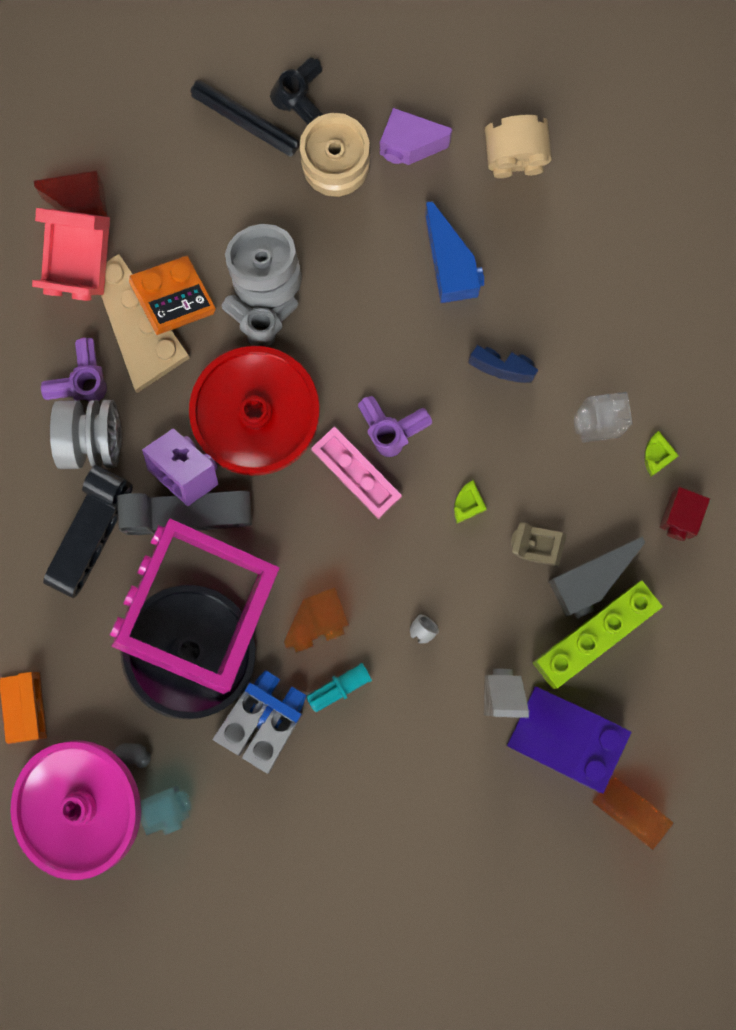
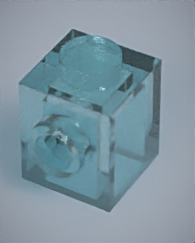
(165, 811)

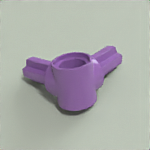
(86, 370)
(381, 425)

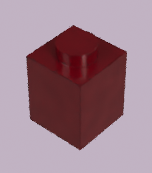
(684, 514)

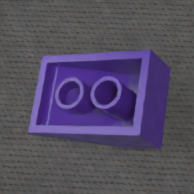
(569, 739)

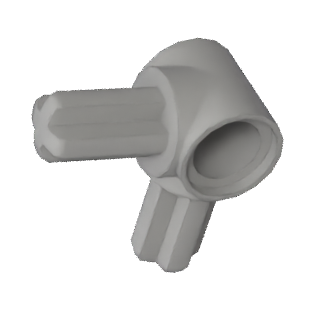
(258, 317)

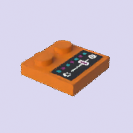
(171, 295)

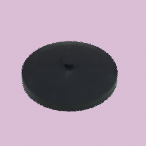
(197, 628)

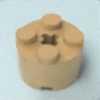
(518, 145)

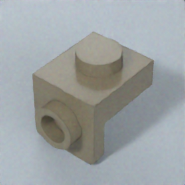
(538, 544)

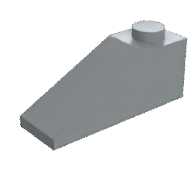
(504, 695)

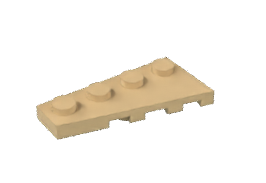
(144, 352)

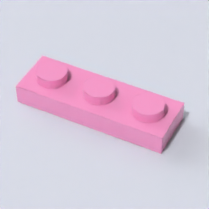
(356, 472)

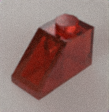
(74, 193)

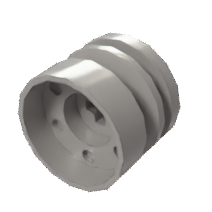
(80, 434)

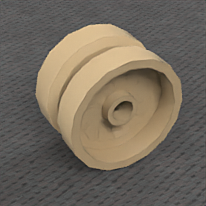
(335, 154)

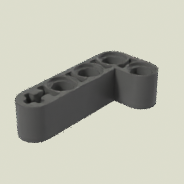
(220, 510)

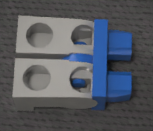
(261, 711)

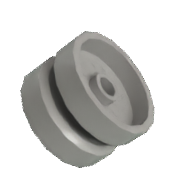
(263, 266)

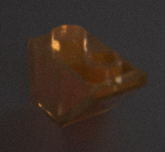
(317, 617)

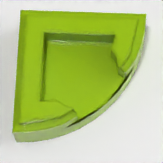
(658, 454)
(468, 503)

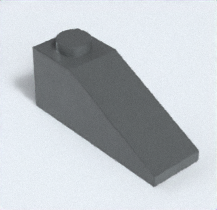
(590, 582)

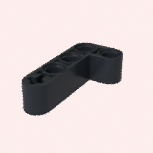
(87, 532)

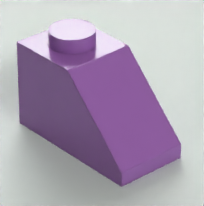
(412, 138)

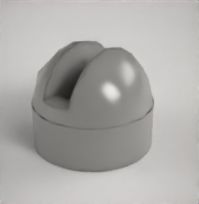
(424, 629)

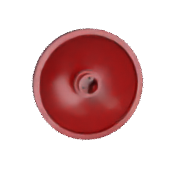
(254, 410)

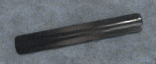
(244, 118)

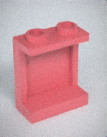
(73, 253)

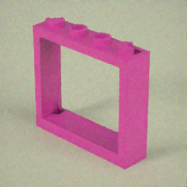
(244, 630)

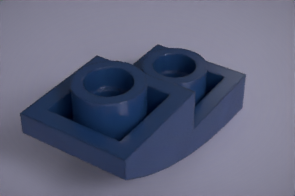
(515, 368)

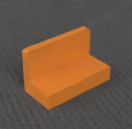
(22, 707)

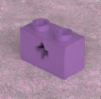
(181, 466)

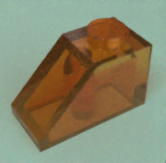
(633, 813)

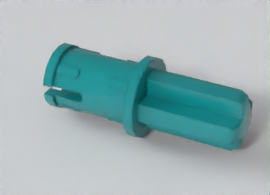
(338, 687)

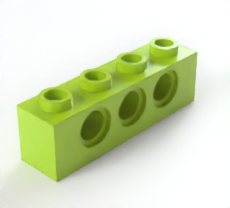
(597, 634)

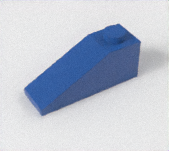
(453, 262)

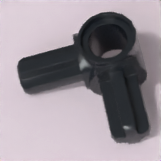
(297, 83)

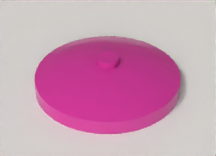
(75, 810)

